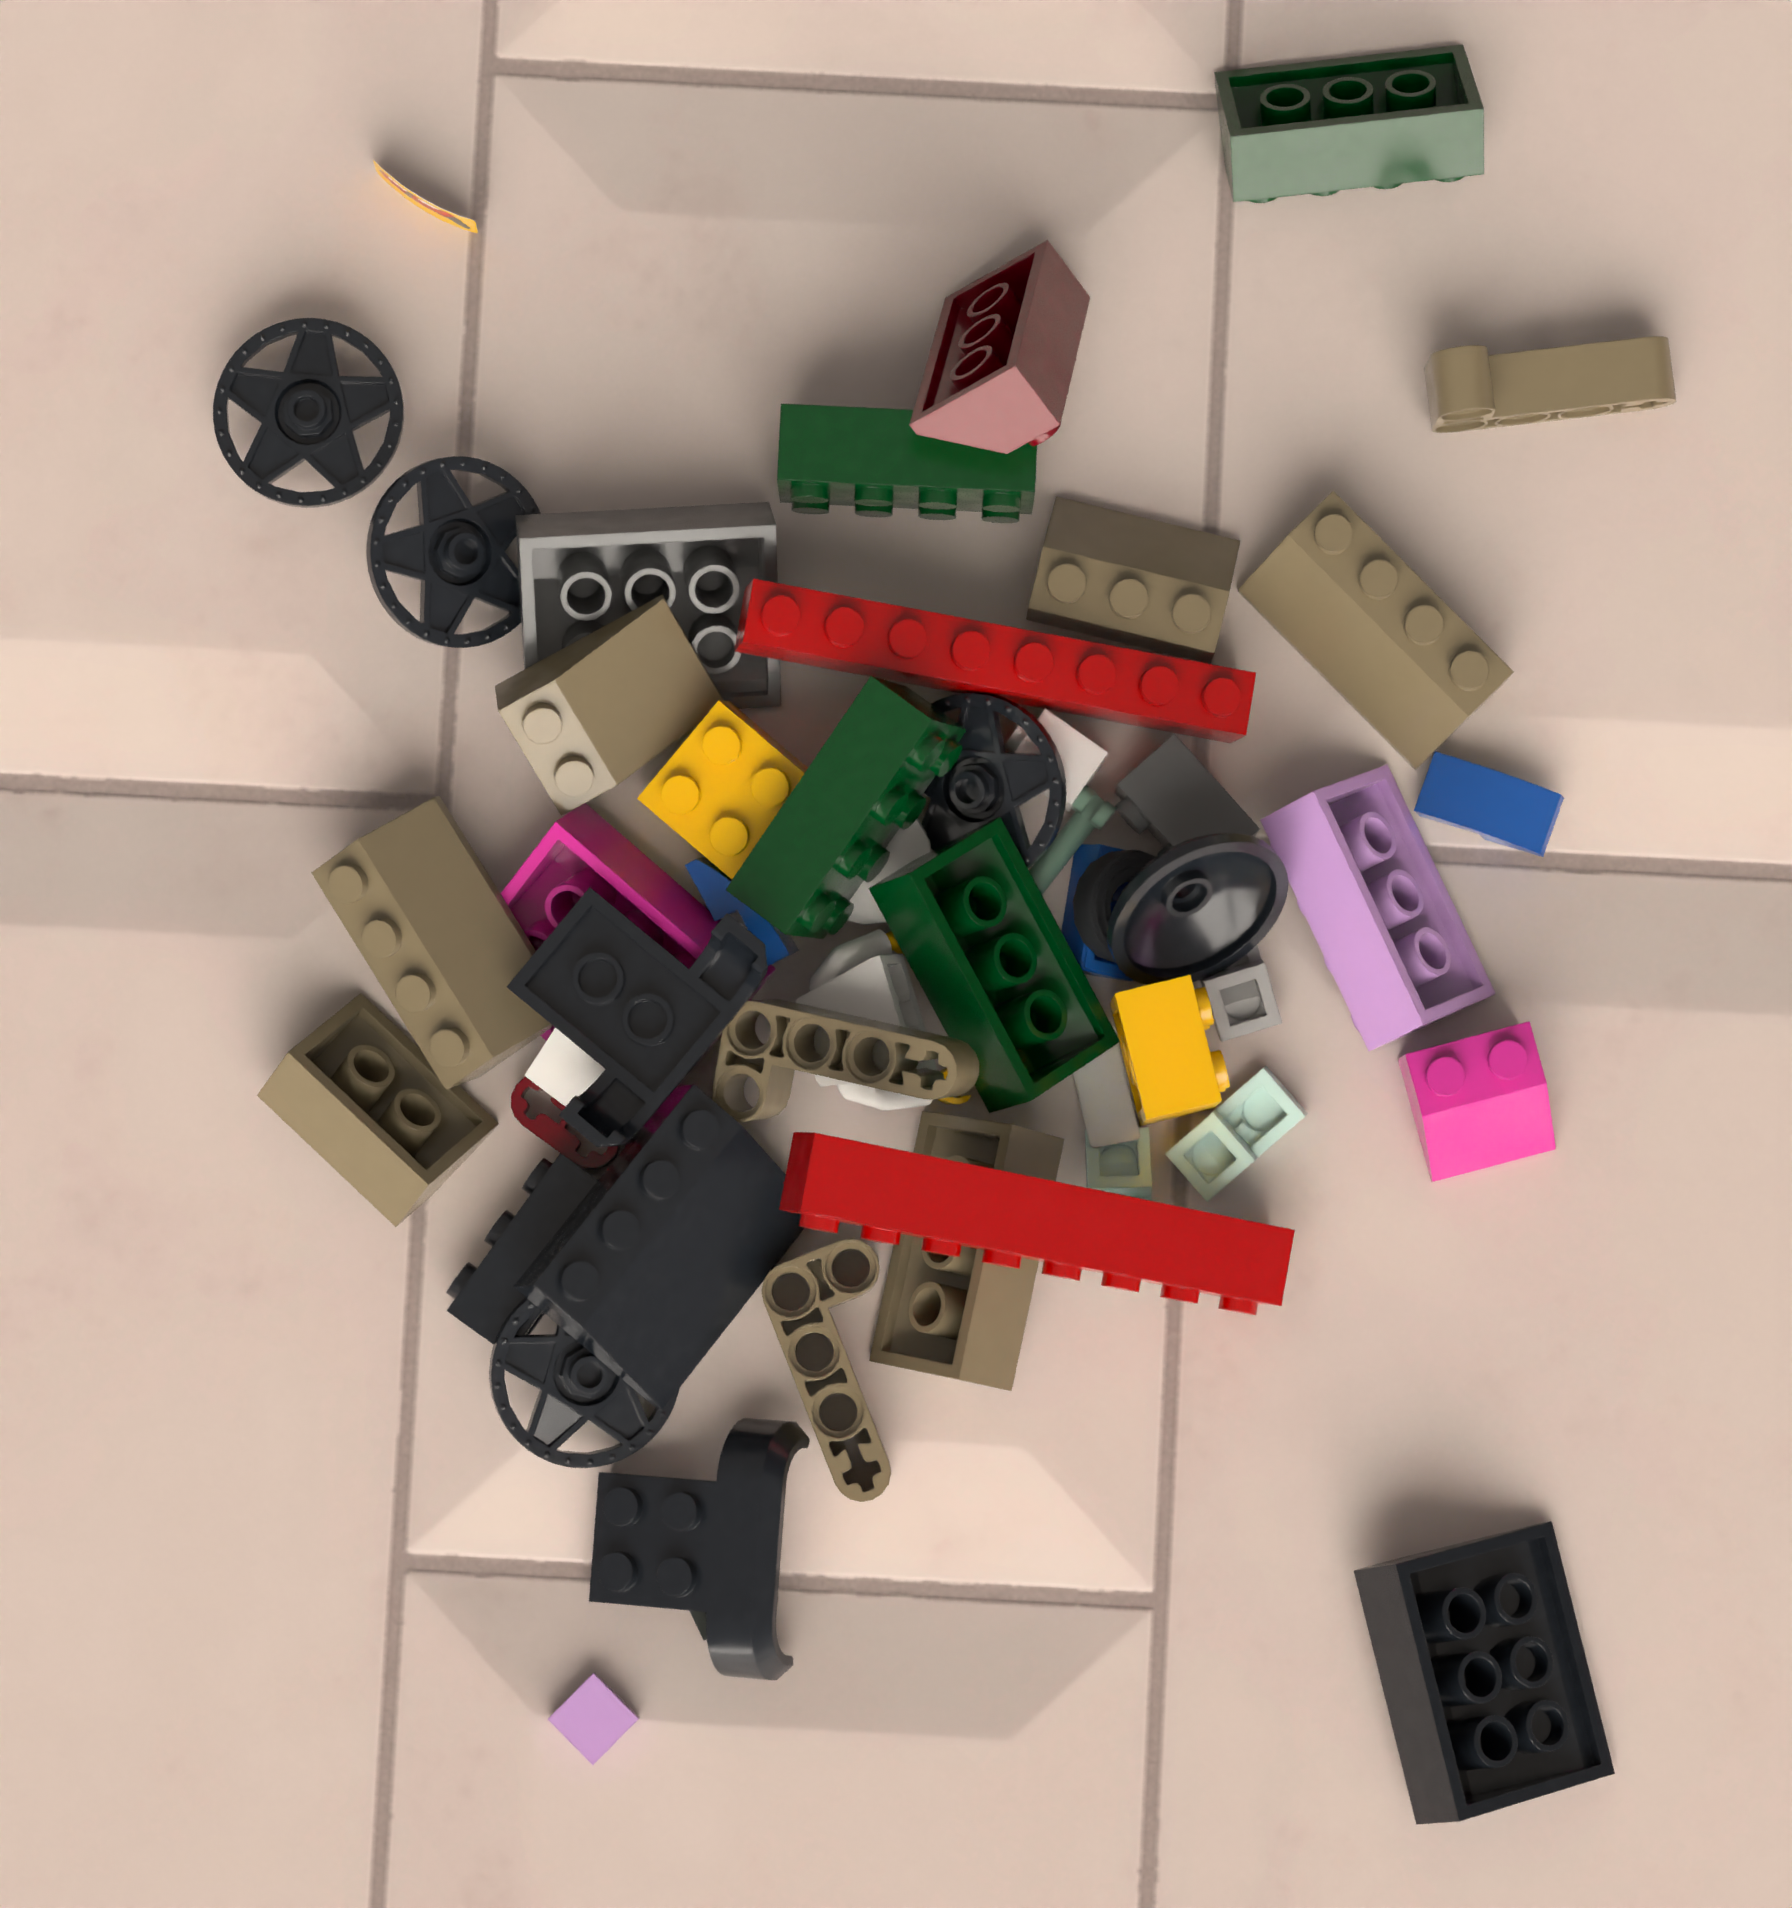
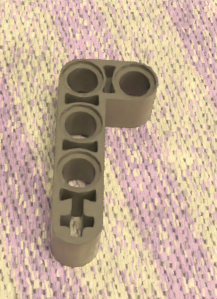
(1544, 385)
(848, 1058)
(839, 1374)

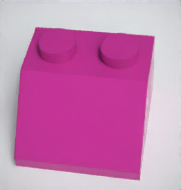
(1479, 1101)

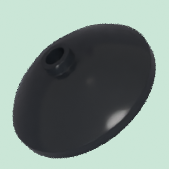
(1197, 908)

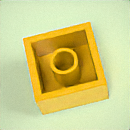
(724, 786)
(1168, 1049)

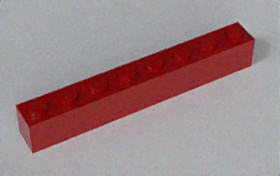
(994, 659)
(1035, 1220)

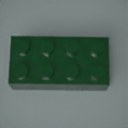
(881, 464)
(848, 810)

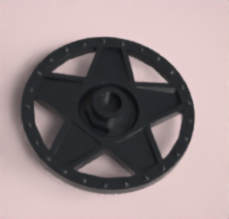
(308, 412)
(452, 551)
(995, 782)
(571, 1392)

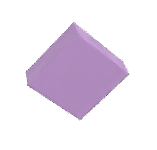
(593, 1718)

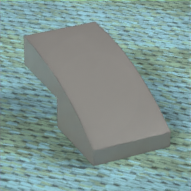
(1242, 997)

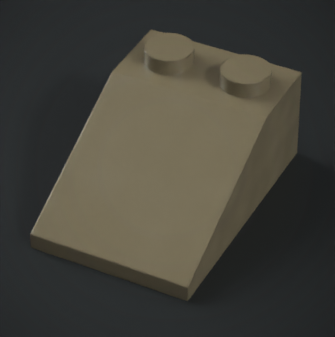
(607, 703)

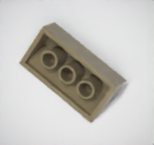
(1375, 630)
(436, 940)
(952, 1311)

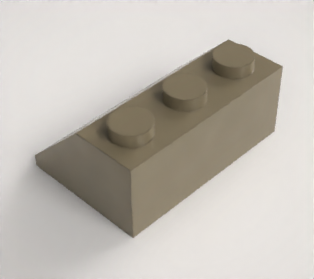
(1133, 580)
(376, 1109)

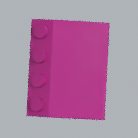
(591, 853)

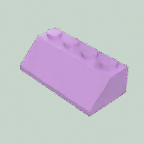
(1377, 906)

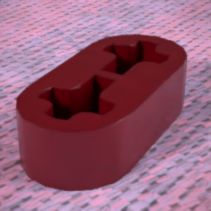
(554, 1133)

